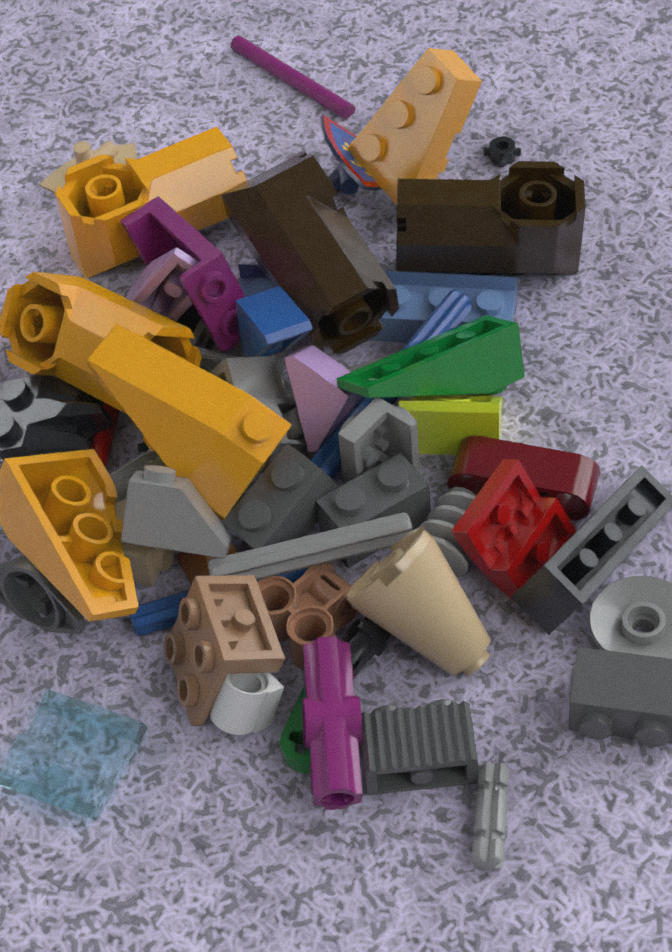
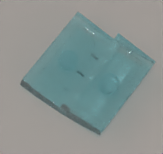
(72, 755)

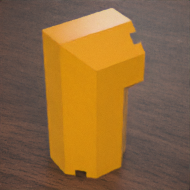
(103, 192)
(63, 319)

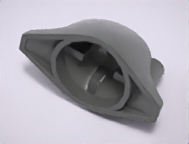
(30, 593)

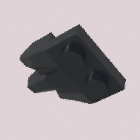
(47, 417)

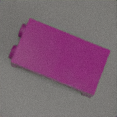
(210, 283)

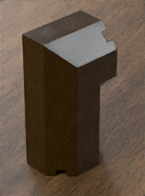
(495, 225)
(312, 252)

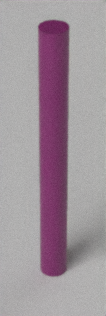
(292, 77)

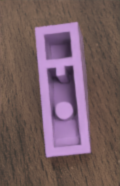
(161, 287)

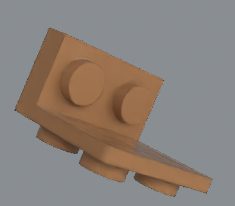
(216, 634)

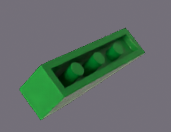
(464, 360)

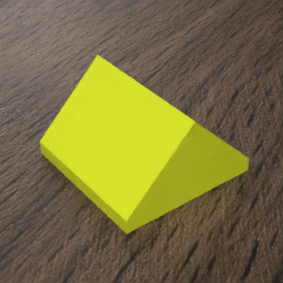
(450, 418)

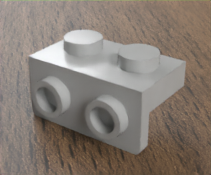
(377, 436)

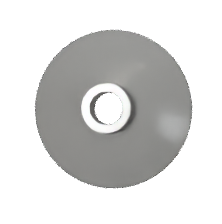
(629, 605)

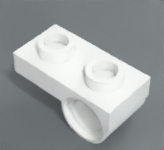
(246, 703)

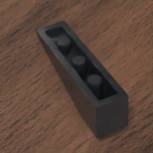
(594, 551)

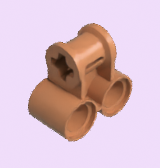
(309, 607)

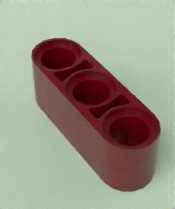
(553, 472)

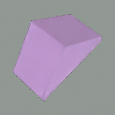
(317, 394)

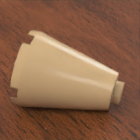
(423, 604)

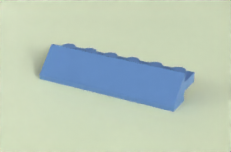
(420, 295)

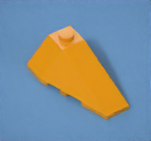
(68, 527)

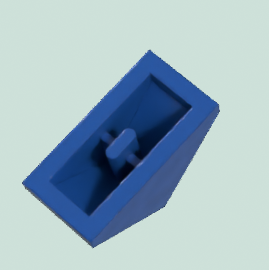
(270, 323)

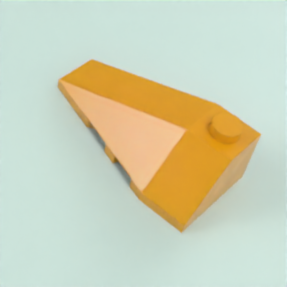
(189, 416)

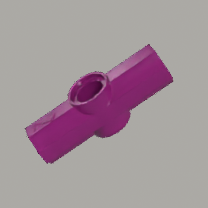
(332, 724)

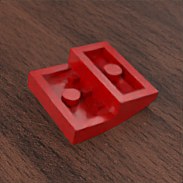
(511, 528)

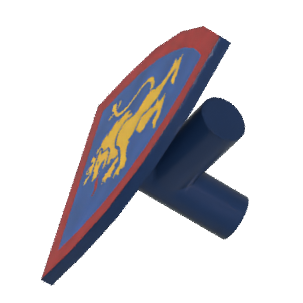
(349, 172)

